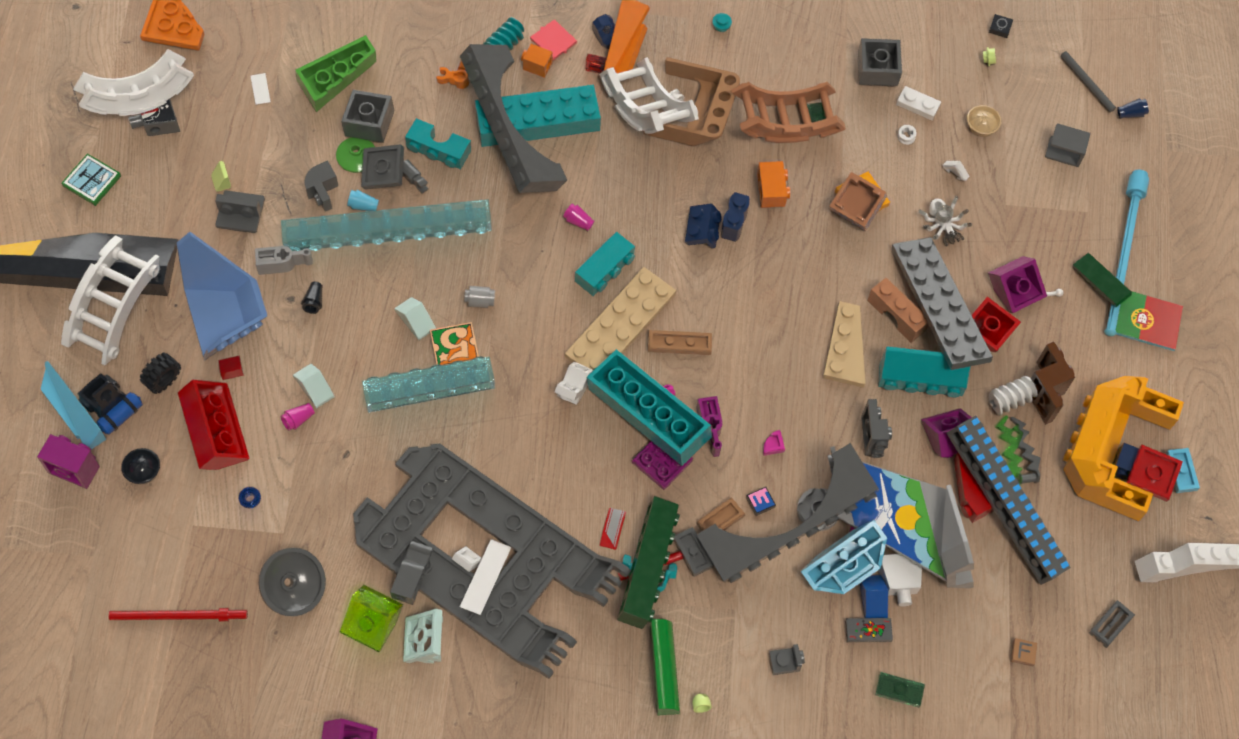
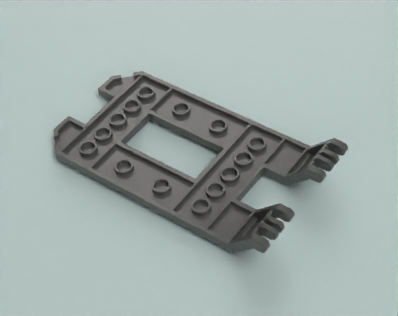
(540, 546)

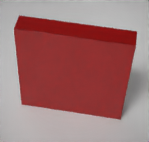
(1154, 472)

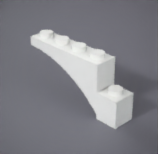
(1187, 560)

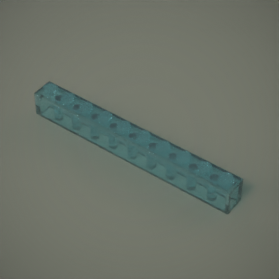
(387, 225)

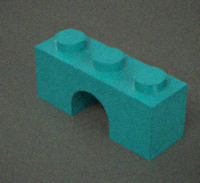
(451, 152)

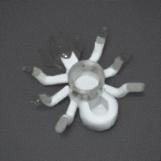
(942, 216)

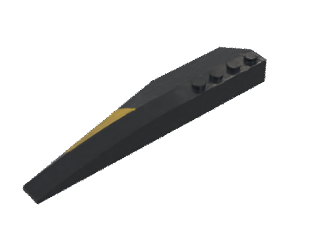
(65, 260)

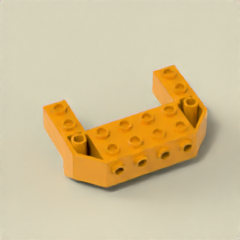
(1098, 437)

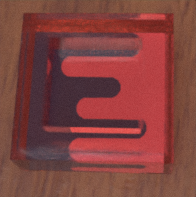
(595, 63)

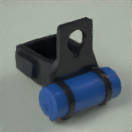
(108, 402)

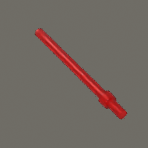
(222, 614)

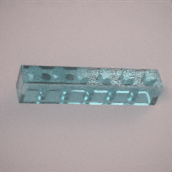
(428, 384)

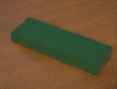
(1102, 280)

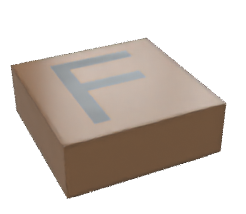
(1024, 652)

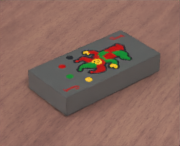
(869, 630)

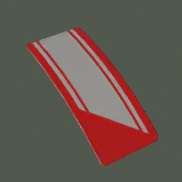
(612, 528)

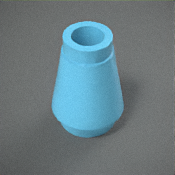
(362, 201)

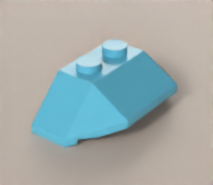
(847, 560)

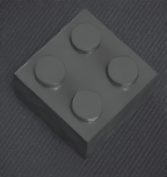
(879, 62)
(368, 116)

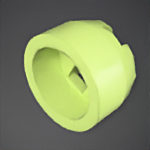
(701, 703)

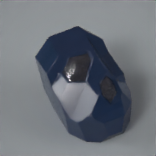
(603, 29)

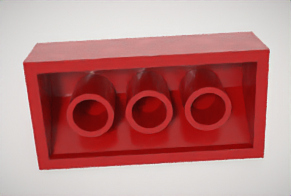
(212, 424)

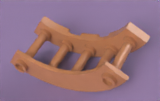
(787, 133)

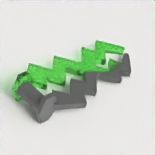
(1016, 443)

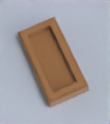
(723, 516)

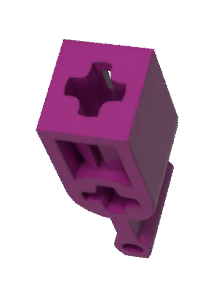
(711, 413)

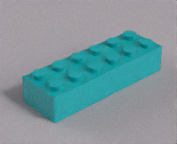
(546, 114)
(649, 407)

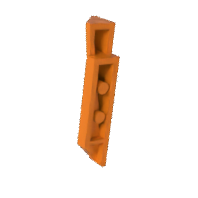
(627, 36)

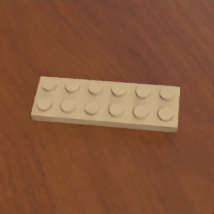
(622, 320)

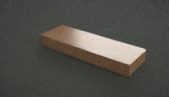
(680, 342)

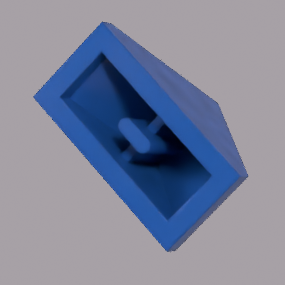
(874, 597)

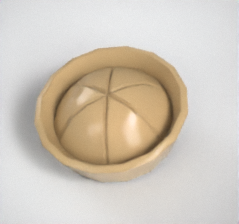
(983, 120)

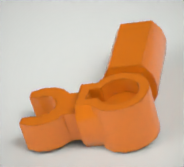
(458, 78)

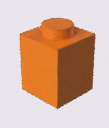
(537, 60)

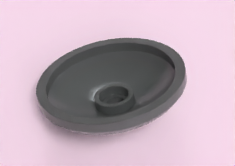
(305, 578)

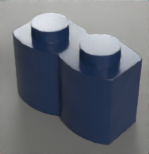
(735, 217)

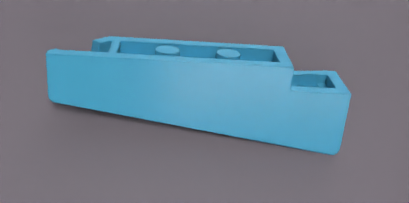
(70, 409)

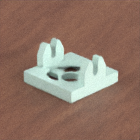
(413, 626)

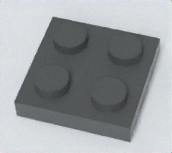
(382, 166)

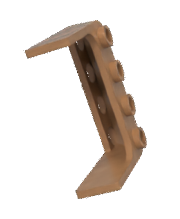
(712, 103)

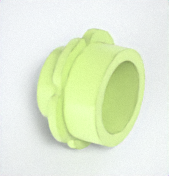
(989, 56)

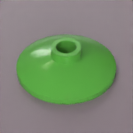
(351, 160)

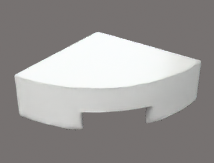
(957, 168)

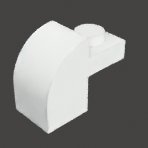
(574, 383)

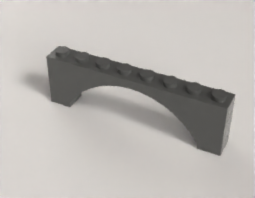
(527, 166)
(847, 488)

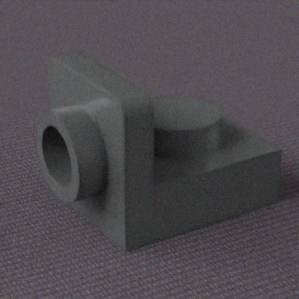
(786, 660)

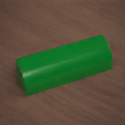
(664, 667)

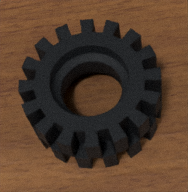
(160, 373)

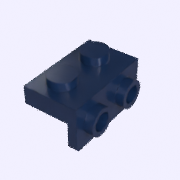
(703, 225)

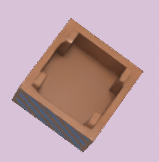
(858, 201)

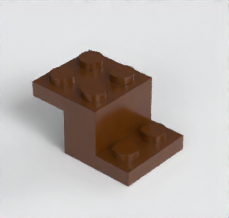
(1051, 382)

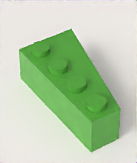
(335, 71)

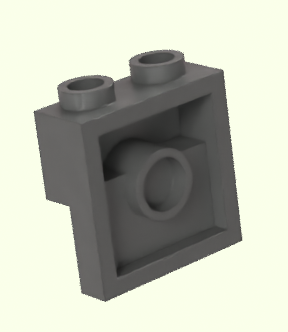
(875, 430)

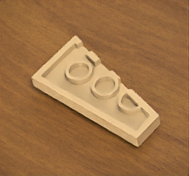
(845, 352)

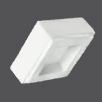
(467, 559)

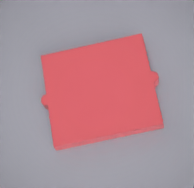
(554, 38)

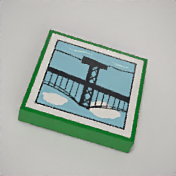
(91, 179)

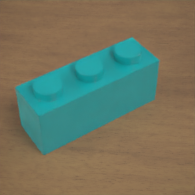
(605, 264)

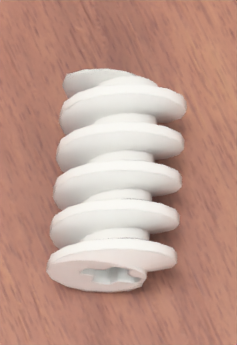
(1011, 394)

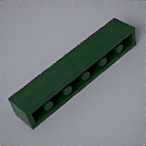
(648, 563)

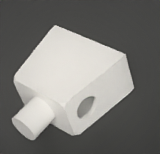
(901, 577)

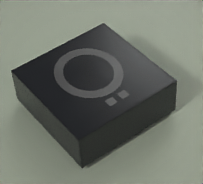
(1001, 26)

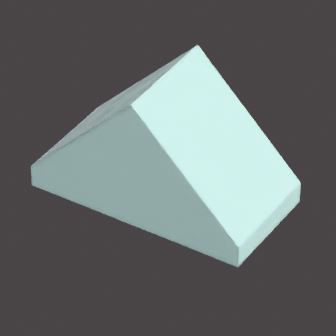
(415, 317)
(314, 385)

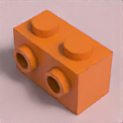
(772, 184)

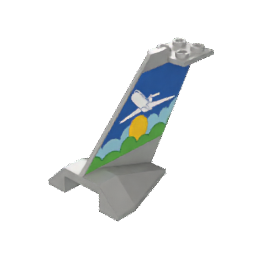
(918, 524)

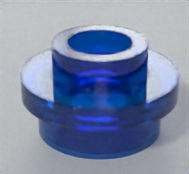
(249, 491)

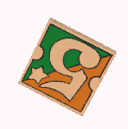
(454, 343)

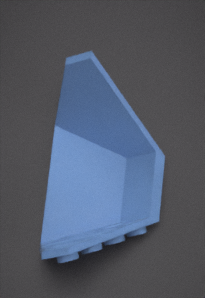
(219, 294)

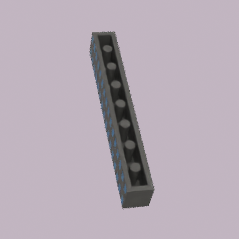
(1008, 500)

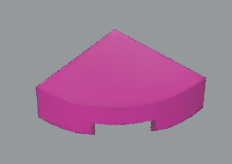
(774, 444)

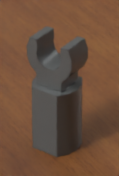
(413, 175)

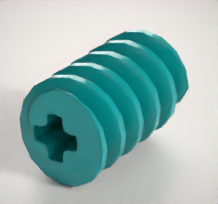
(507, 34)

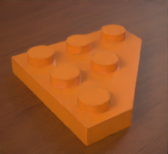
(172, 24)

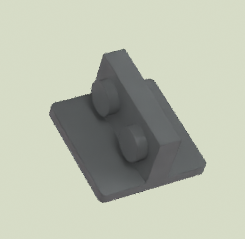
(239, 211)

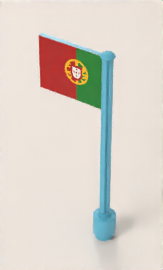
(1140, 315)

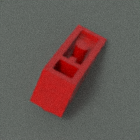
(971, 497)

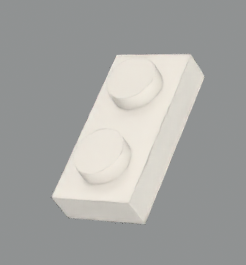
(918, 103)

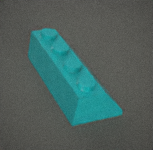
(921, 372)

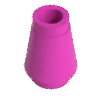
(578, 217)
(296, 416)

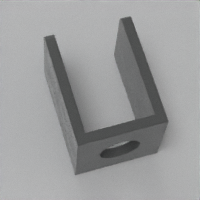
(1067, 145)

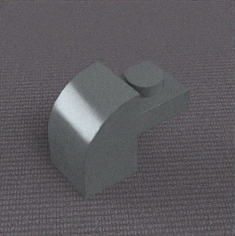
(319, 181)

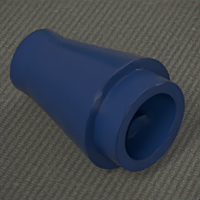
(1134, 109)

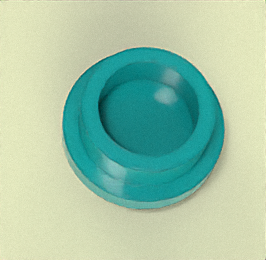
(722, 22)

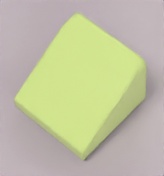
(220, 177)

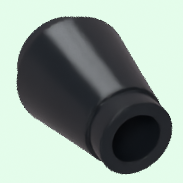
(313, 298)

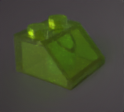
(370, 618)

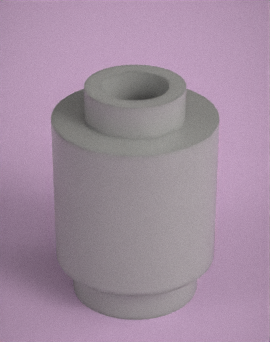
(479, 296)

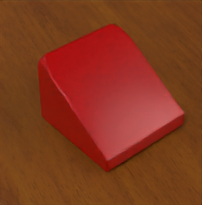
(231, 367)

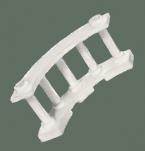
(137, 92)
(641, 117)
(88, 289)

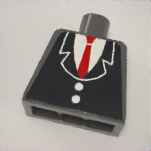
(157, 121)

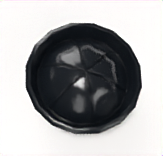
(140, 466)

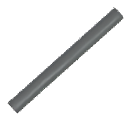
(1088, 81)

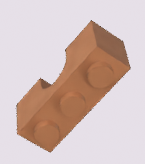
(889, 298)

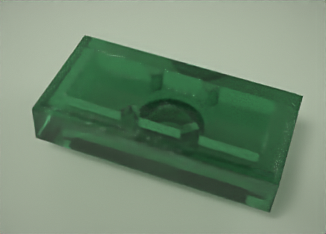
(900, 689)

